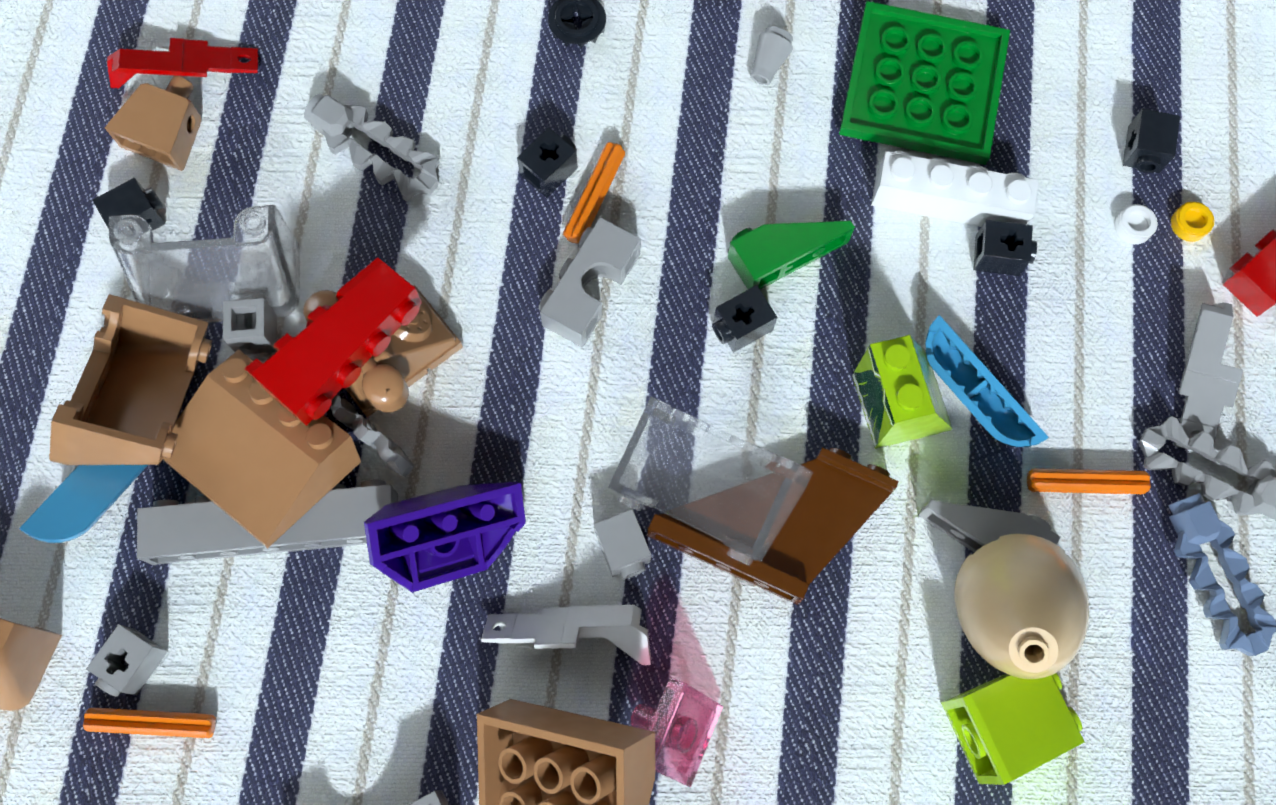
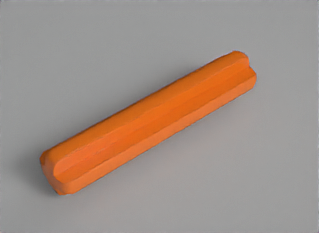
(594, 192)
(1088, 481)
(149, 722)

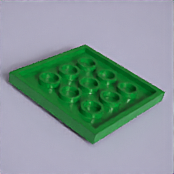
(925, 83)

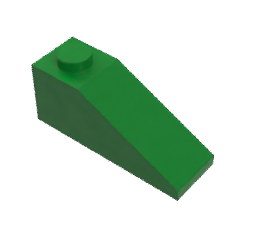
(780, 249)

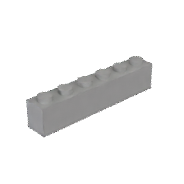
(205, 532)

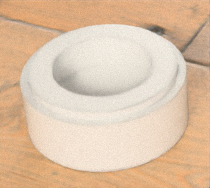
(1136, 224)

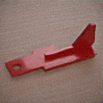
(183, 59)

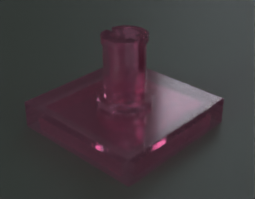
(681, 729)

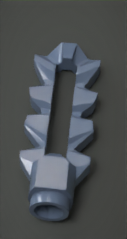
(1198, 524)

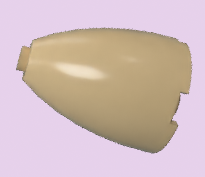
(1023, 605)

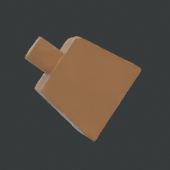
(158, 123)

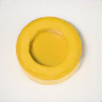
(1192, 221)

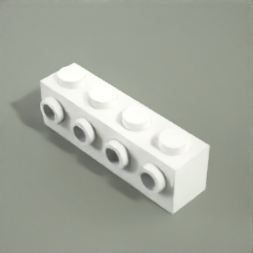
(953, 190)

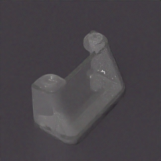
(201, 274)
(709, 480)

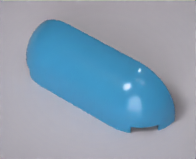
(979, 388)
(80, 502)

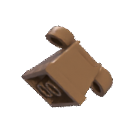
(410, 353)

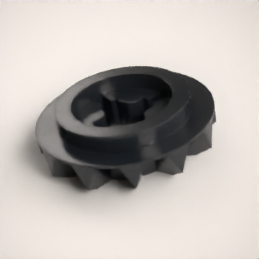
(589, 11)

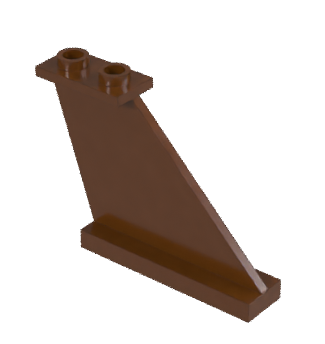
(822, 522)

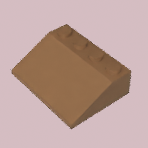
(256, 453)
(561, 758)

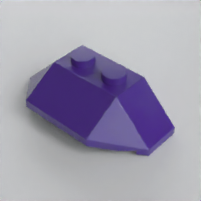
(444, 533)

